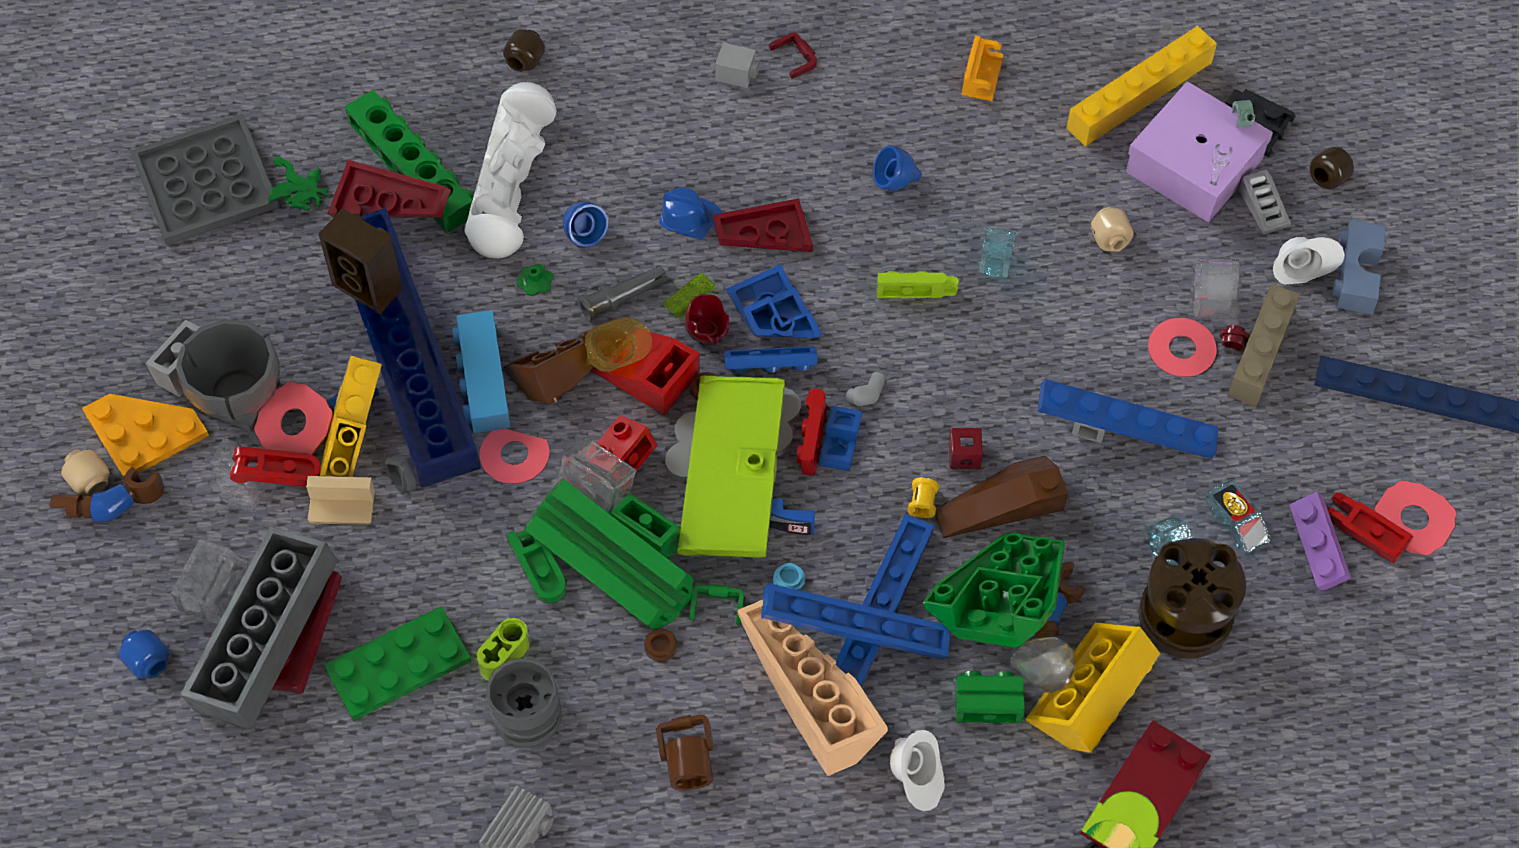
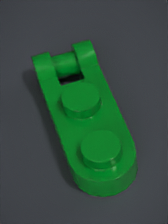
(538, 567)

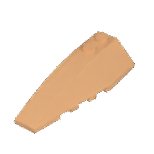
(817, 694)

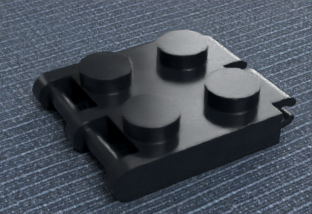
(1266, 114)

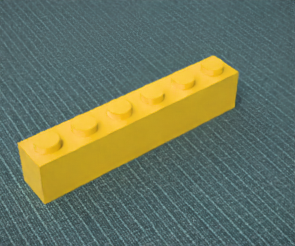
(1141, 86)

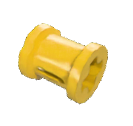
(923, 498)

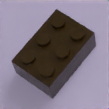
(361, 260)

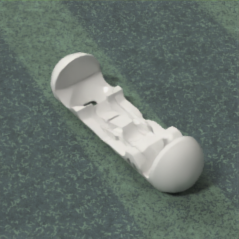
(507, 162)

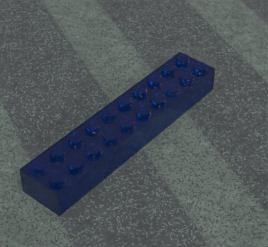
(417, 378)

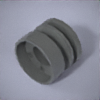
(523, 686)

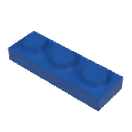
(770, 359)

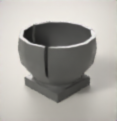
(229, 371)

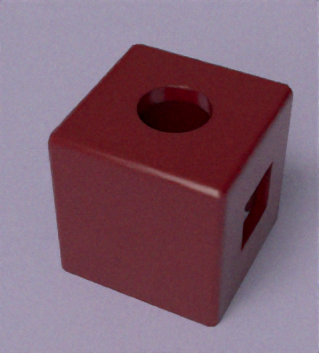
(958, 453)

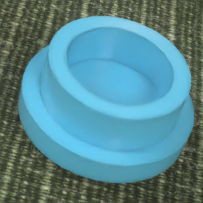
(789, 576)

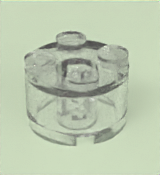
(1216, 288)

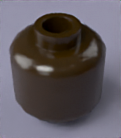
(523, 50)
(1331, 167)

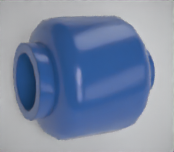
(144, 654)

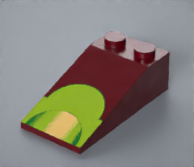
(1146, 791)

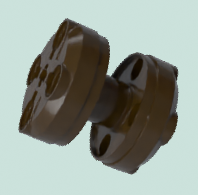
(1192, 597)

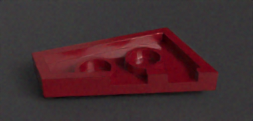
(766, 227)

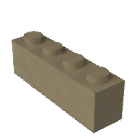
(1263, 345)

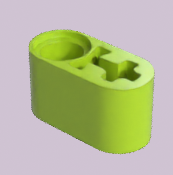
(509, 650)

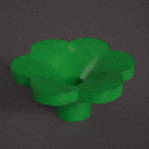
(534, 279)

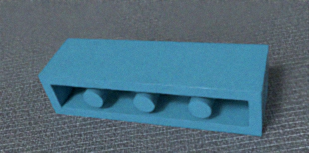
(482, 372)

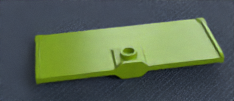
(732, 467)

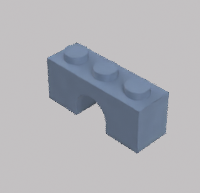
(1357, 288)

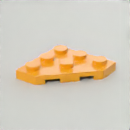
(142, 430)

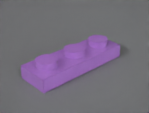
(1320, 541)

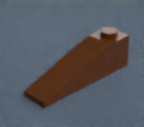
(552, 372)
(1012, 495)

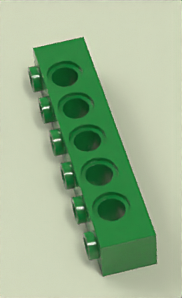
(407, 153)

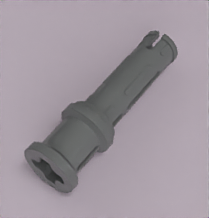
(610, 297)

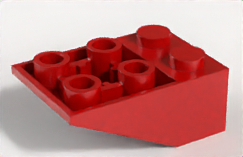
(660, 375)

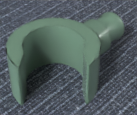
(1245, 113)

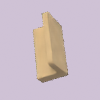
(340, 500)

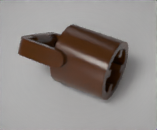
(687, 756)

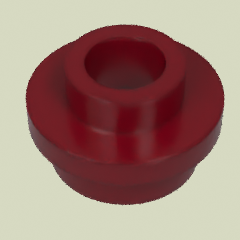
(1234, 337)

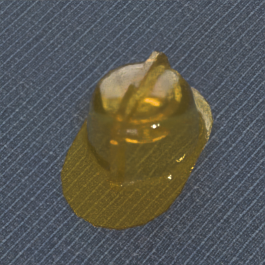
(617, 344)

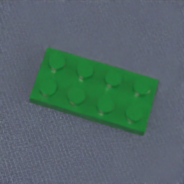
(397, 663)

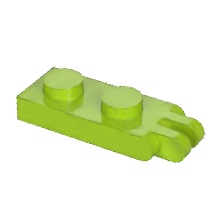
(916, 285)

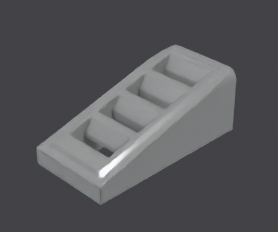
(1258, 185)

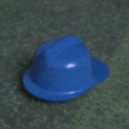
(687, 213)

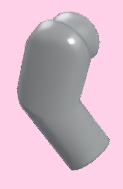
(868, 393)

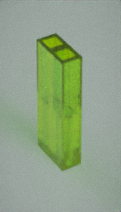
(680, 300)

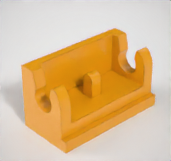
(982, 69)

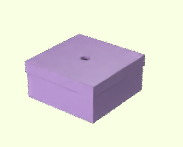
(1179, 146)

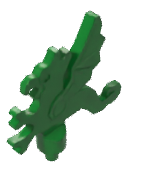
(303, 188)

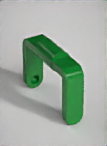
(716, 591)

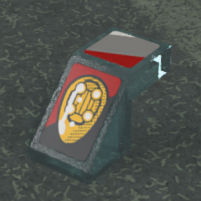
(1244, 519)

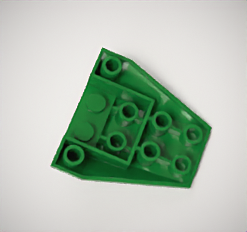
(1001, 591)

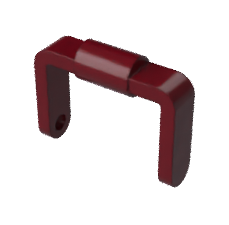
(804, 49)

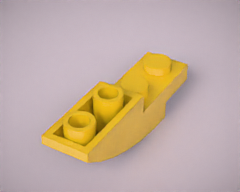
(350, 418)

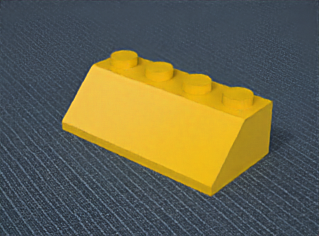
(1105, 676)

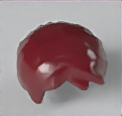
(706, 319)

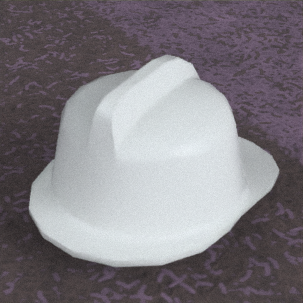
(1307, 259)
(919, 767)

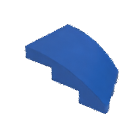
(776, 307)

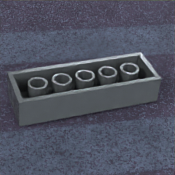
(259, 627)

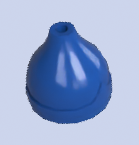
(894, 169)
(585, 223)

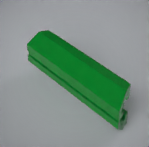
(611, 555)

